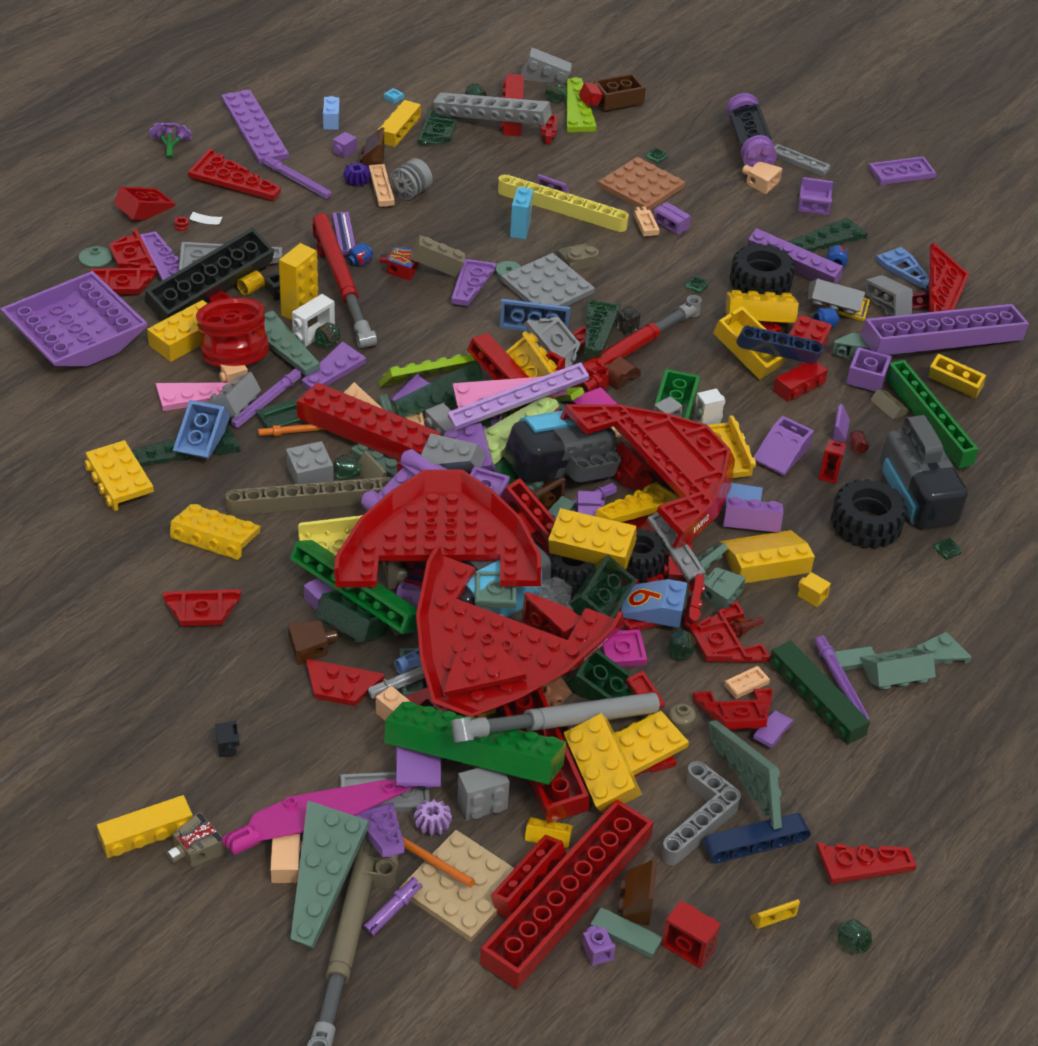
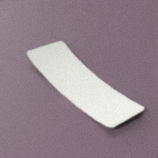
(205, 219)

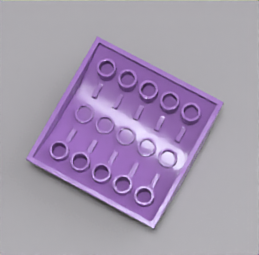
(76, 321)

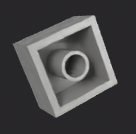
(309, 464)
(482, 792)

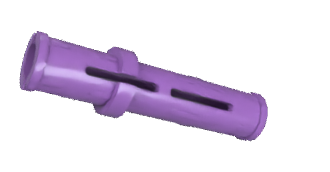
(400, 899)

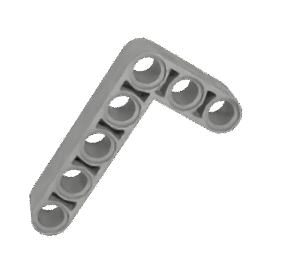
(721, 805)

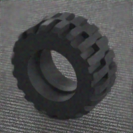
(762, 269)
(863, 528)

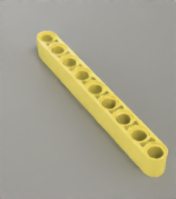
(567, 204)

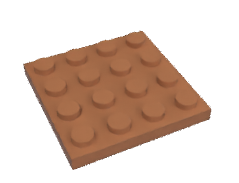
(641, 184)

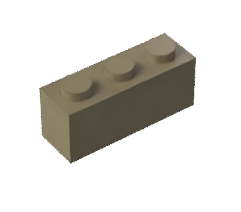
(438, 256)

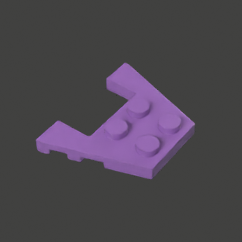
(474, 434)

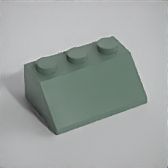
(899, 667)

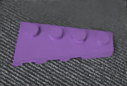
(471, 280)
(335, 366)
(384, 829)

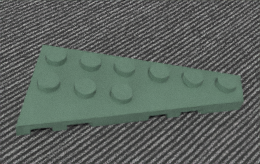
(756, 772)
(327, 855)

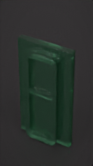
(279, 413)

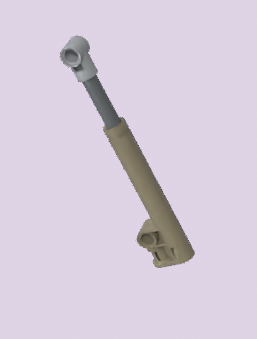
(367, 872)

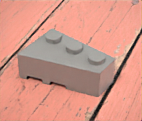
(545, 67)
(890, 295)
(237, 394)
(453, 453)

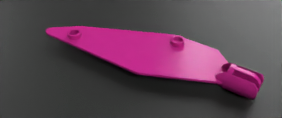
(289, 815)

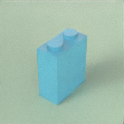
(521, 212)

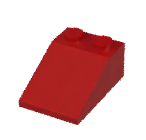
(142, 202)
(548, 616)

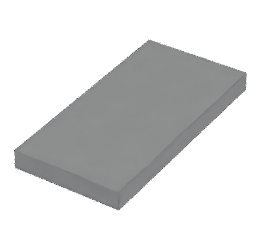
(403, 802)

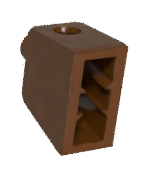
(310, 640)

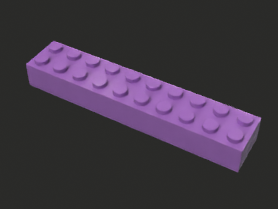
(944, 329)

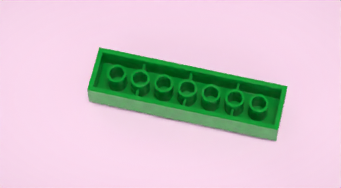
(506, 752)

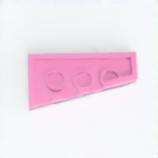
(177, 395)

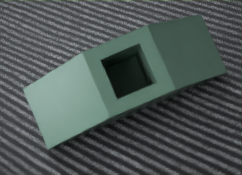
(848, 345)

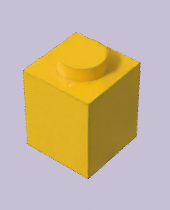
(813, 589)

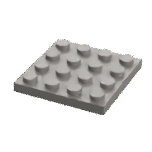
(548, 282)

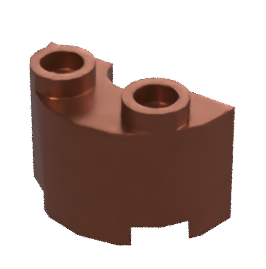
(621, 372)

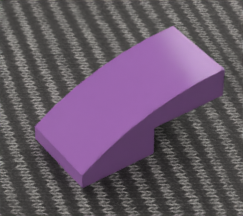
(776, 726)

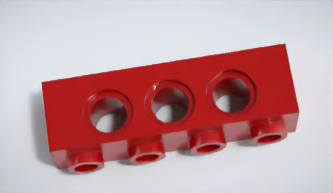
(522, 500)
(527, 875)

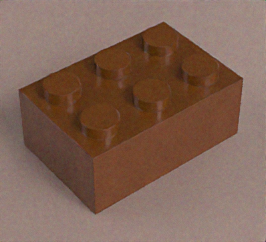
(620, 91)

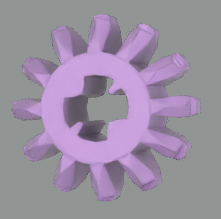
(432, 817)

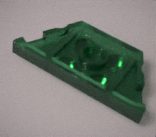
(437, 129)

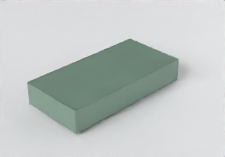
(851, 659)

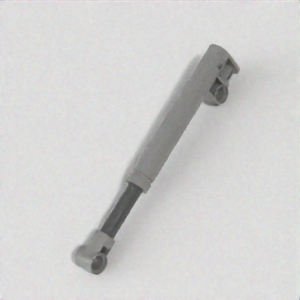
(557, 716)

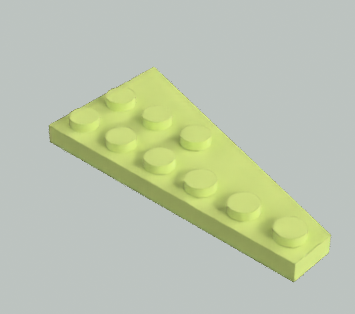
(499, 432)

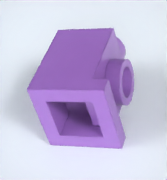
(598, 945)

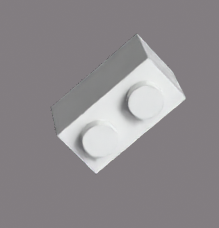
(709, 407)

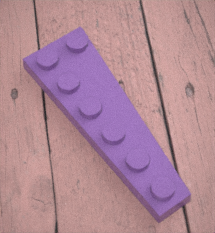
(161, 254)

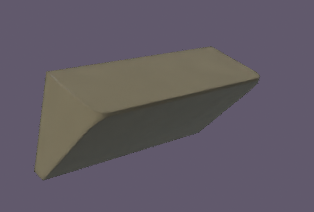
(889, 404)
(371, 467)

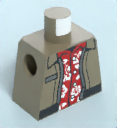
(196, 842)

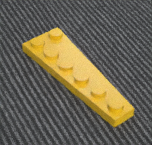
(637, 505)

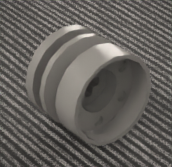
(411, 178)

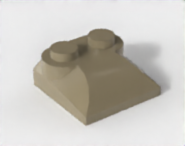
(580, 256)
(394, 573)

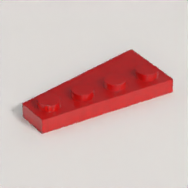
(863, 862)

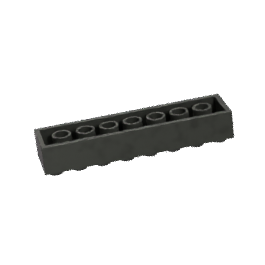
(209, 274)

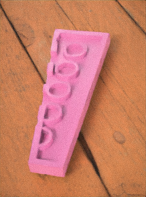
(472, 391)

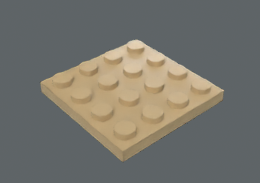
(452, 902)

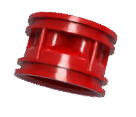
(232, 332)

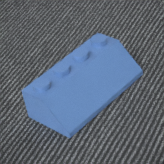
(516, 313)

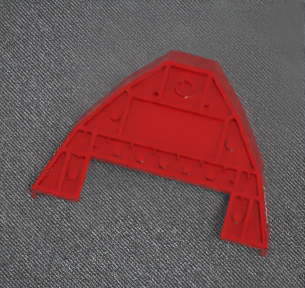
(679, 450)
(444, 511)
(456, 626)

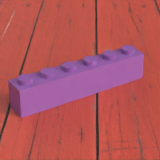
(806, 262)

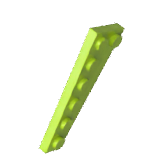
(578, 114)
(397, 374)

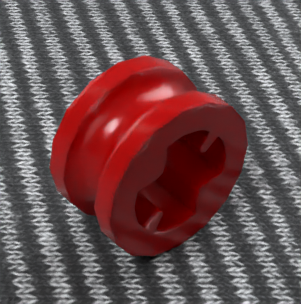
(181, 223)

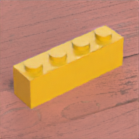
(400, 122)
(143, 826)

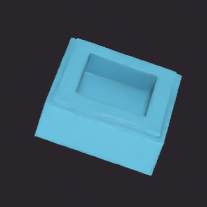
(393, 96)

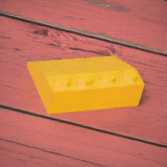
(769, 556)

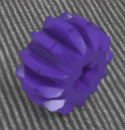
(356, 174)

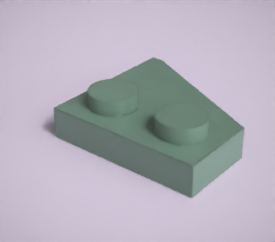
(945, 649)

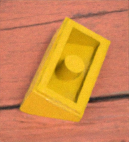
(537, 828)
(775, 914)

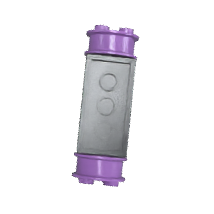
(751, 130)

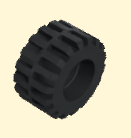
(647, 555)
(570, 570)

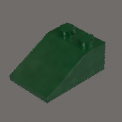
(599, 679)

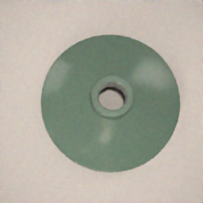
(95, 256)

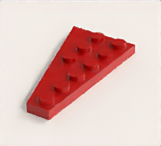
(231, 175)

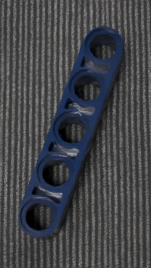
(779, 344)
(755, 838)

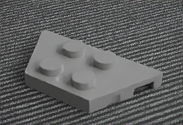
(555, 336)

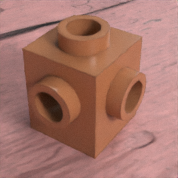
(556, 692)

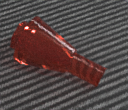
(743, 625)

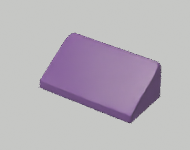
(551, 183)
(841, 425)

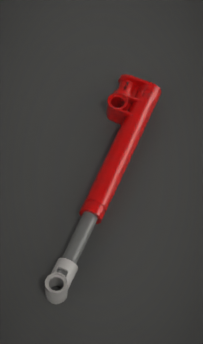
(328, 246)
(596, 367)

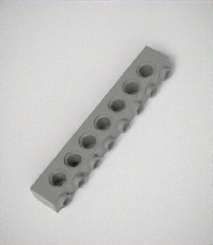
(493, 108)

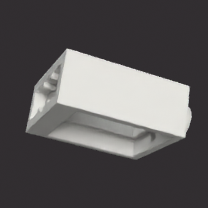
(318, 306)

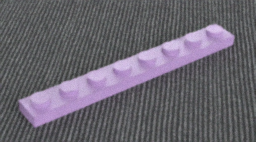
(518, 396)

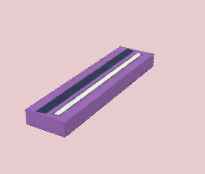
(343, 231)

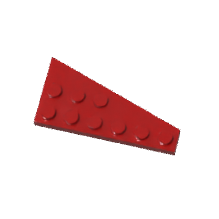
(945, 280)

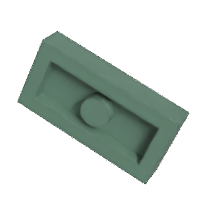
(713, 553)

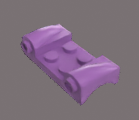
(412, 465)

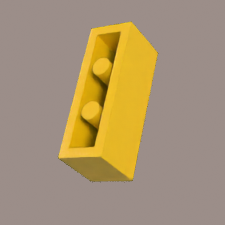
(957, 376)

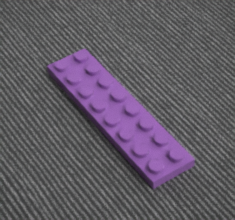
(254, 126)

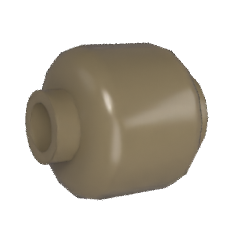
(682, 717)

